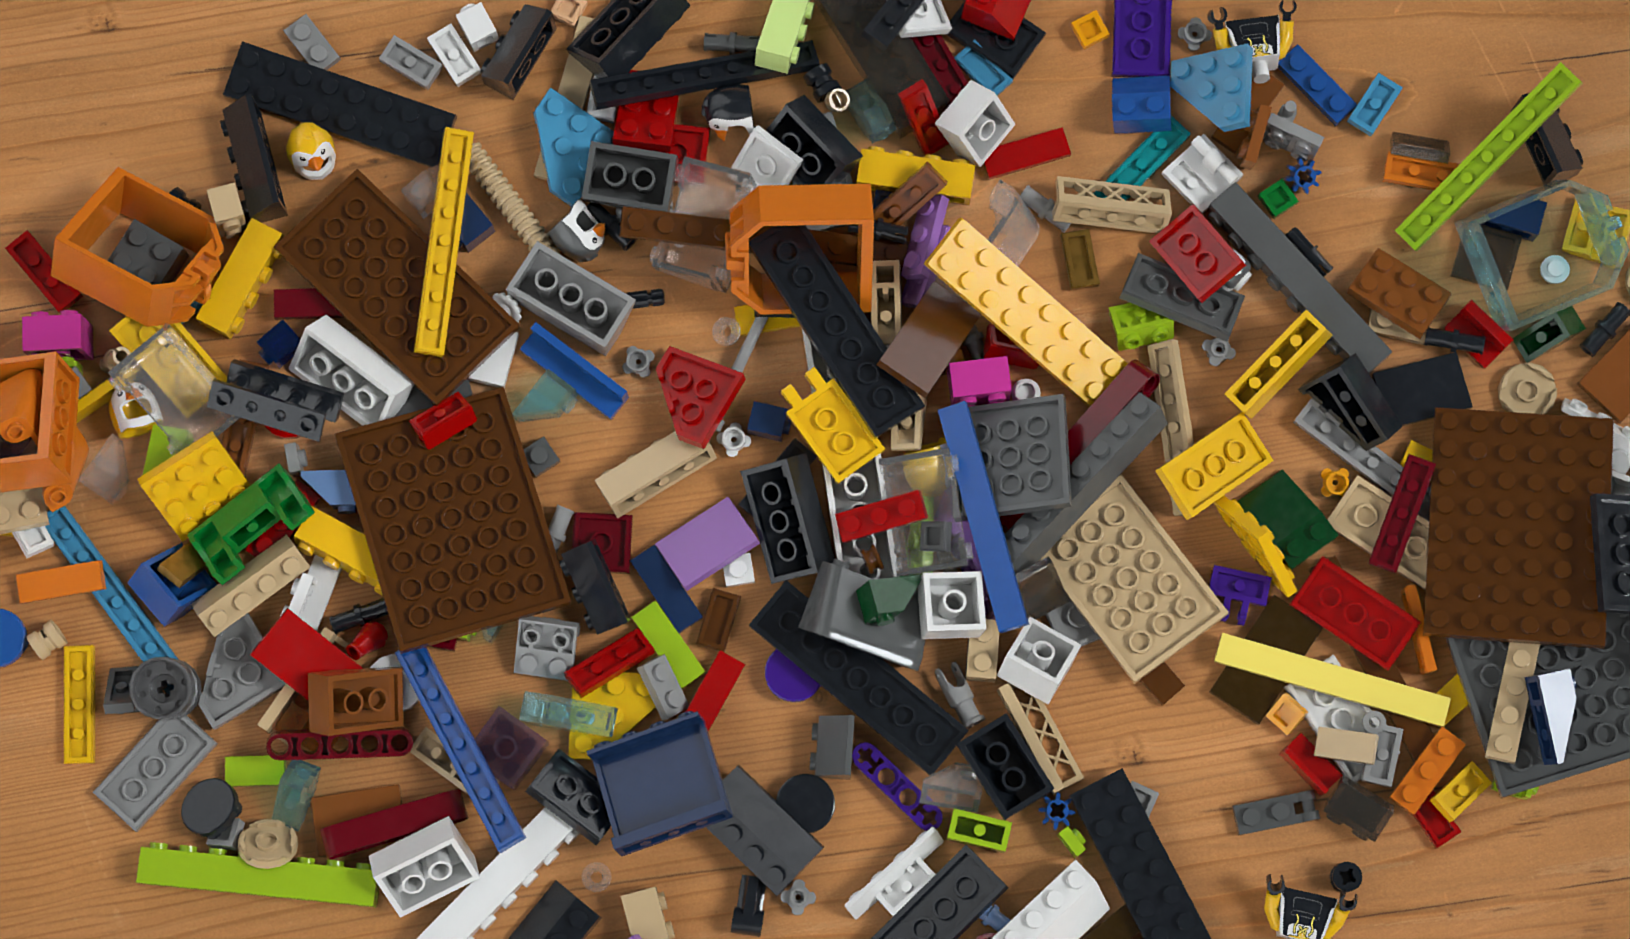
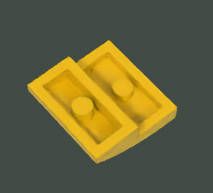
(1577, 239)

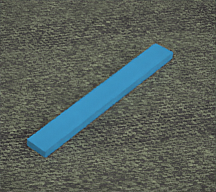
(116, 598)

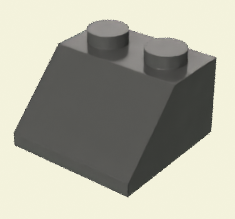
(834, 746)

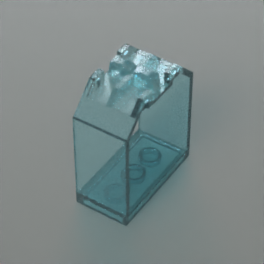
(1600, 226)

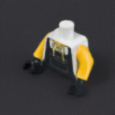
(1266, 36)
(1304, 914)

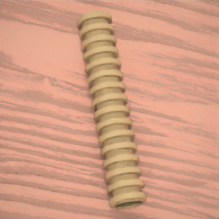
(507, 199)

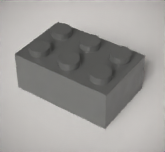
(629, 177)
(148, 255)

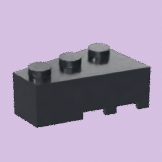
(1354, 401)

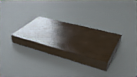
(1277, 627)

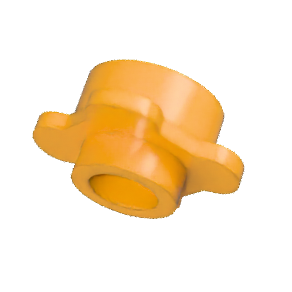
(1342, 482)

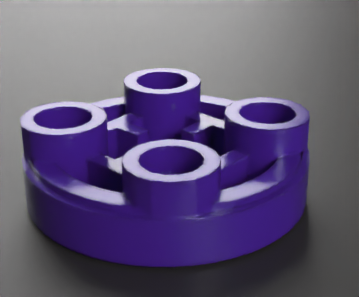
(788, 680)

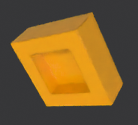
(1090, 29)
(1286, 713)

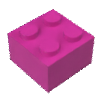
(64, 333)
(979, 381)

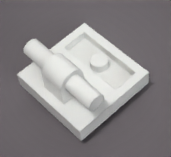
(1201, 173)

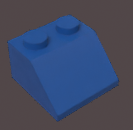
(1141, 104)
(161, 595)

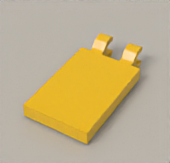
(832, 427)

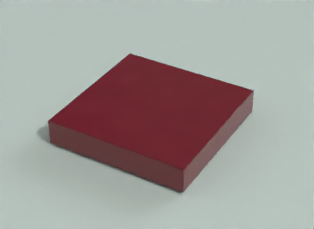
(611, 534)

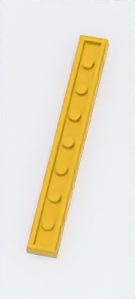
(443, 242)

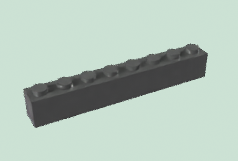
(1295, 276)
(1090, 476)

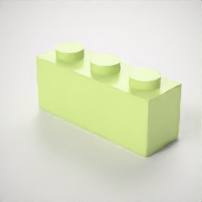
(781, 34)

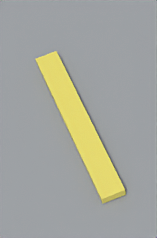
(1332, 680)

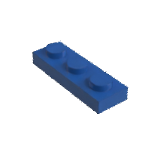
(1316, 85)

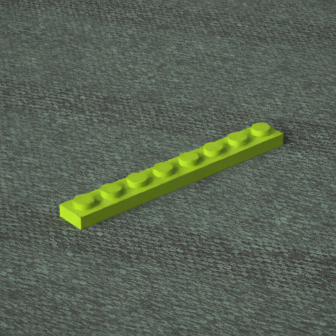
(1488, 156)

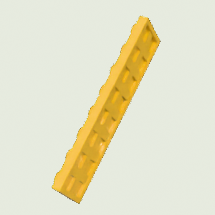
(1024, 312)

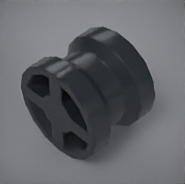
(1343, 880)

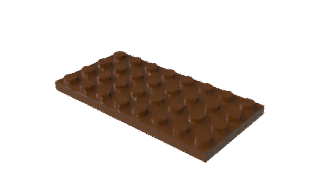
(372, 272)

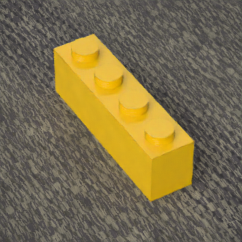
(890, 170)
(241, 280)
(1278, 364)
(338, 546)

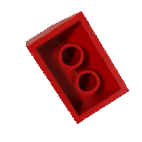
(996, 15)

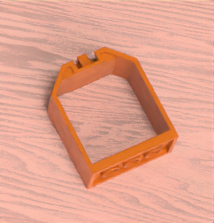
(793, 207)
(121, 289)
(57, 426)

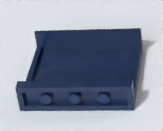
(660, 783)

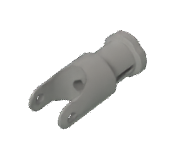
(960, 697)

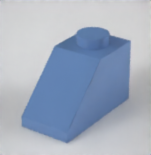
(333, 488)

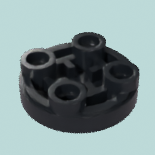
(808, 801)
(210, 808)

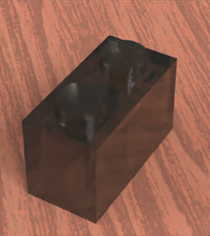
(1358, 809)

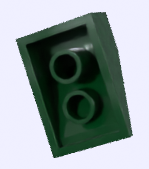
(1291, 517)

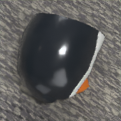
(727, 108)

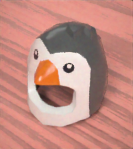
(579, 234)

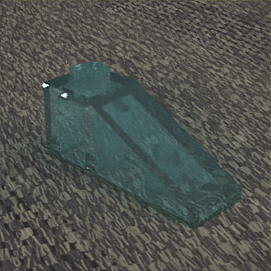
(568, 714)

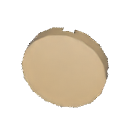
(1527, 389)
(267, 844)

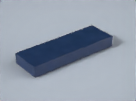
(666, 589)

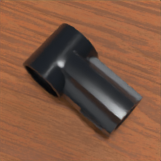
(748, 913)

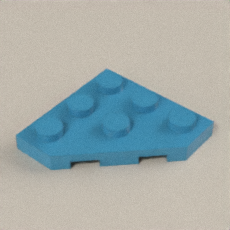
(1217, 85)
(565, 143)

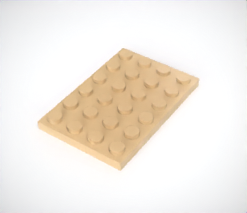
(1133, 582)

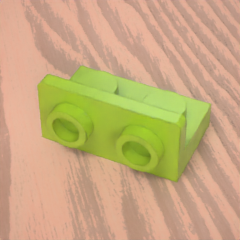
(1139, 326)

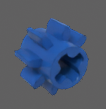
(1309, 171)
(1065, 812)

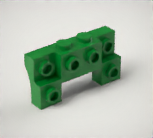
(246, 518)

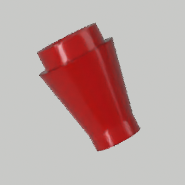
(369, 639)

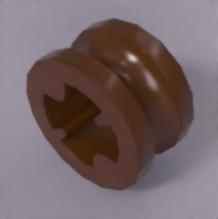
(871, 559)

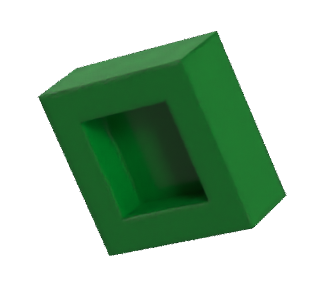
(1278, 198)

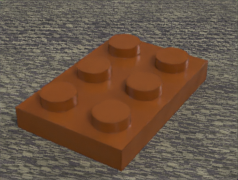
(1399, 293)

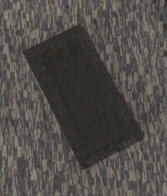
(1420, 147)

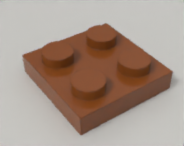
(1250, 147)

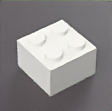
(975, 123)
(951, 605)
(1039, 660)

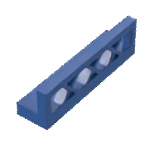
(575, 370)

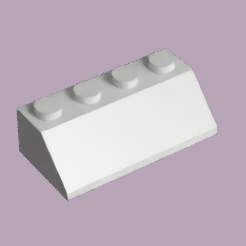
(344, 363)
(1061, 909)

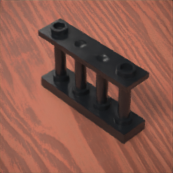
(275, 400)

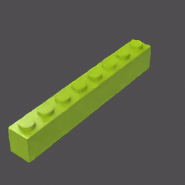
(233, 875)

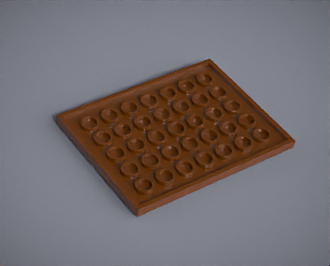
(453, 525)
(1515, 527)

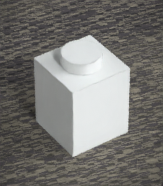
(477, 26)

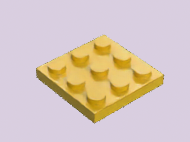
(194, 484)

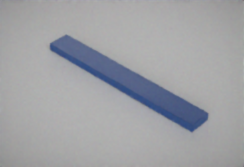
(983, 518)
(462, 748)

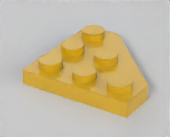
(1258, 543)
(633, 703)

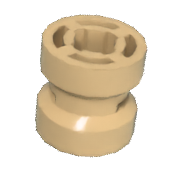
(46, 639)

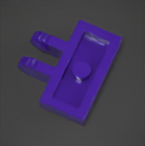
(1240, 587)

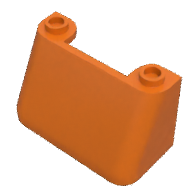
(21, 419)

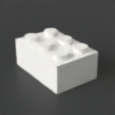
(424, 866)

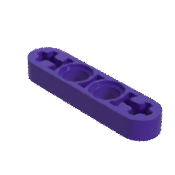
(893, 790)

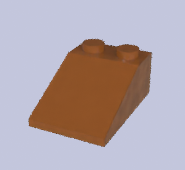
(355, 700)

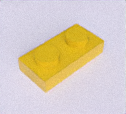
(1460, 791)

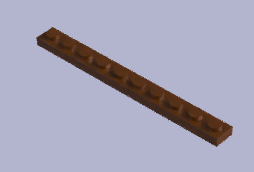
(710, 233)

